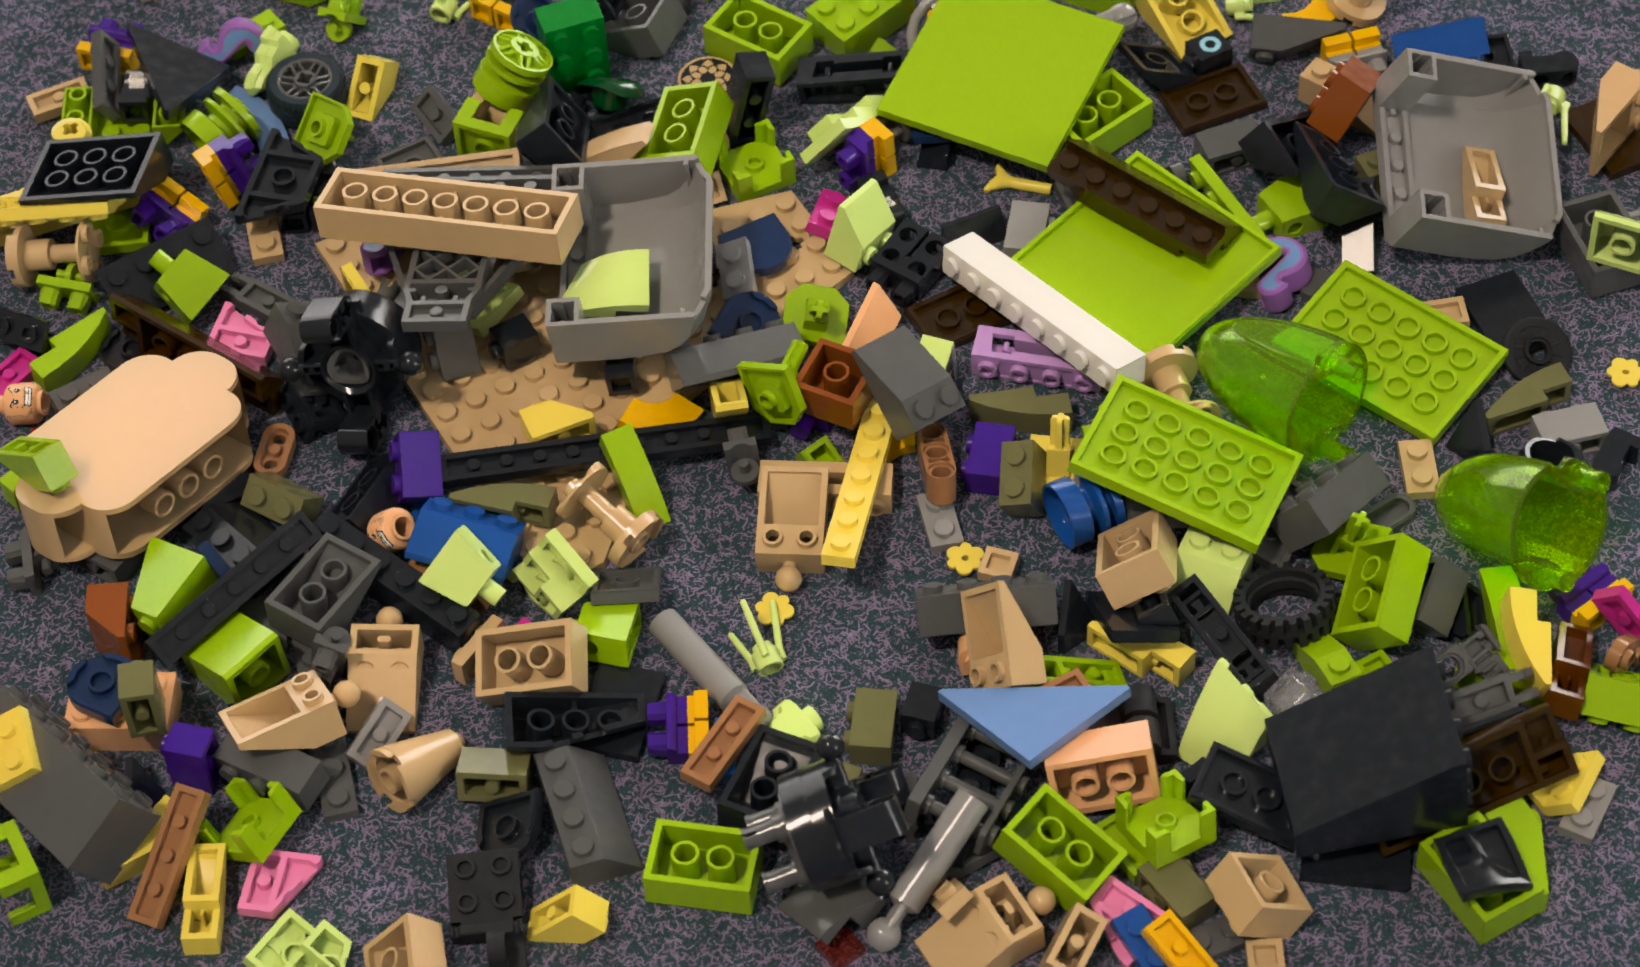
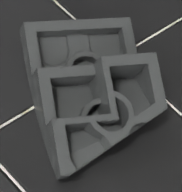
(829, 910)

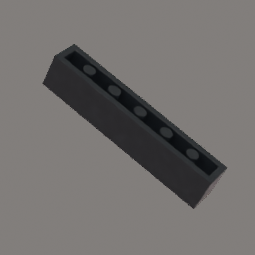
(399, 587)

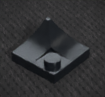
(1483, 860)

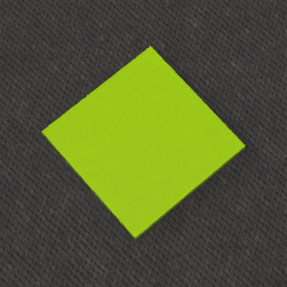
(1002, 75)
(1137, 284)

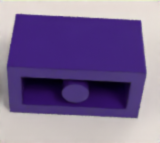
(984, 461)
(416, 466)
(189, 756)

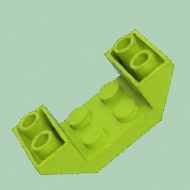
(78, 104)

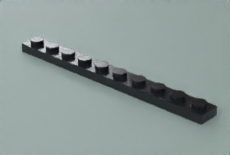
(583, 451)

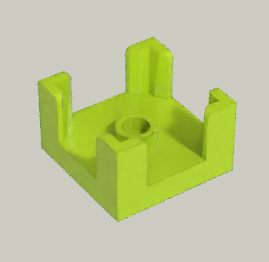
(483, 136)
(756, 166)
(257, 823)
(1166, 825)
(21, 873)

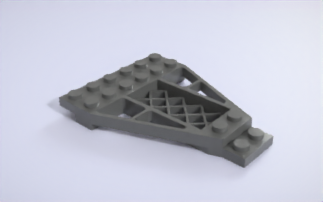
(445, 298)

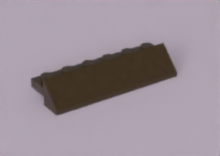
(1141, 202)
(169, 337)
(1509, 764)

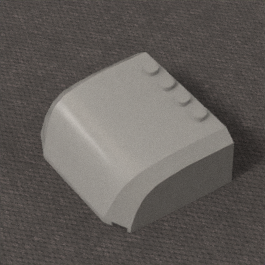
(1423, 119)
(632, 206)

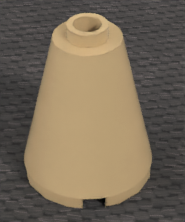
(413, 766)

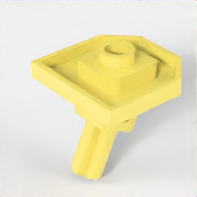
(1058, 447)

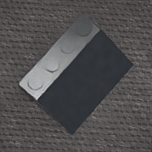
(98, 168)

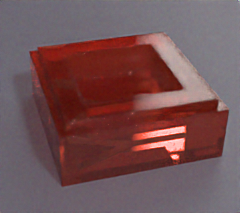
(842, 949)

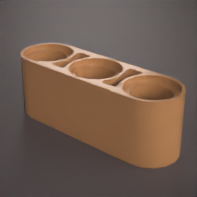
(936, 464)

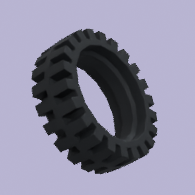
(1282, 582)

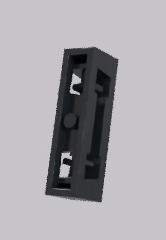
(853, 75)
(1223, 635)

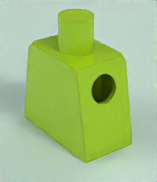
(1284, 210)
(186, 282)
(611, 632)

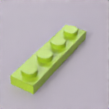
(1204, 177)

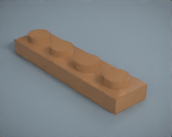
(169, 856)

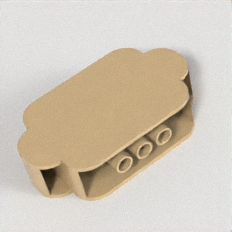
(147, 455)

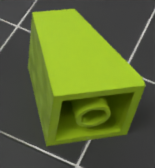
(168, 583)
(238, 659)

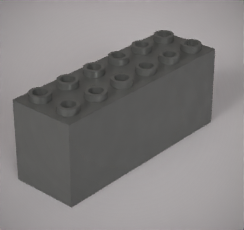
(76, 801)

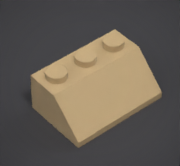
(407, 943)

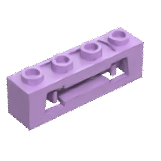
(1025, 362)

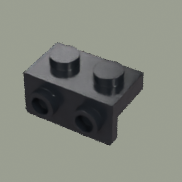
(25, 331)

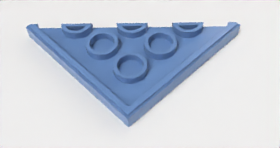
(1033, 720)

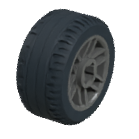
(296, 78)

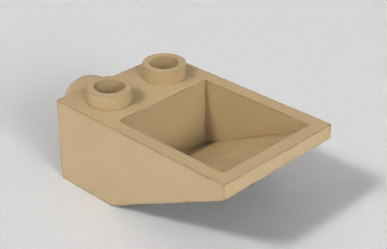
(1615, 113)
(791, 522)
(1000, 640)
(387, 663)
(291, 714)
(978, 933)

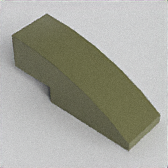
(1529, 398)
(1019, 409)
(525, 502)

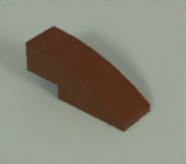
(1569, 669)

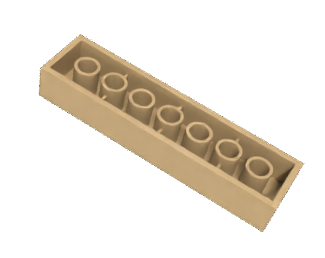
(449, 215)

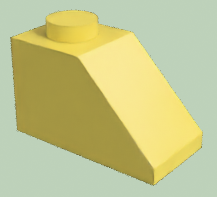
(371, 85)
(555, 421)
(569, 917)

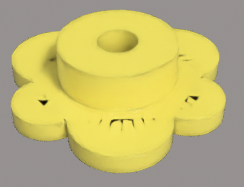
(1624, 372)
(964, 558)
(784, 609)

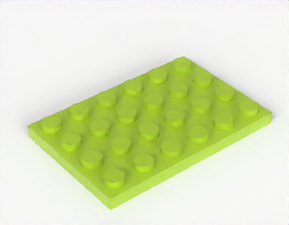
(1418, 358)
(1186, 463)

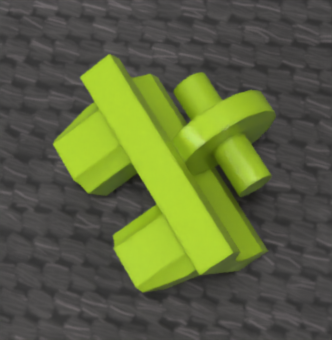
(342, 15)
(67, 285)

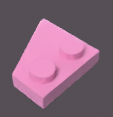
(242, 334)
(276, 882)
(1112, 901)

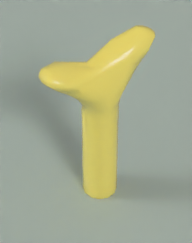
(1006, 181)

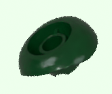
(610, 93)

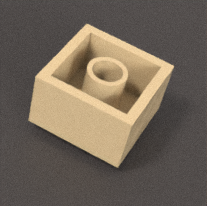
(1258, 895)

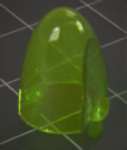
(1285, 381)
(1527, 514)

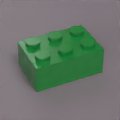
(575, 40)

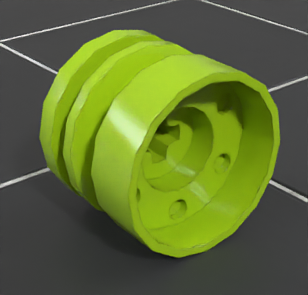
(512, 70)
(227, 118)

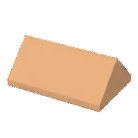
(874, 319)

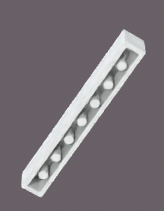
(1042, 311)

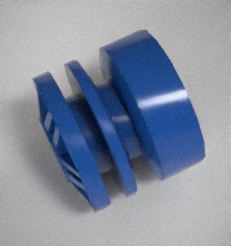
(1080, 509)

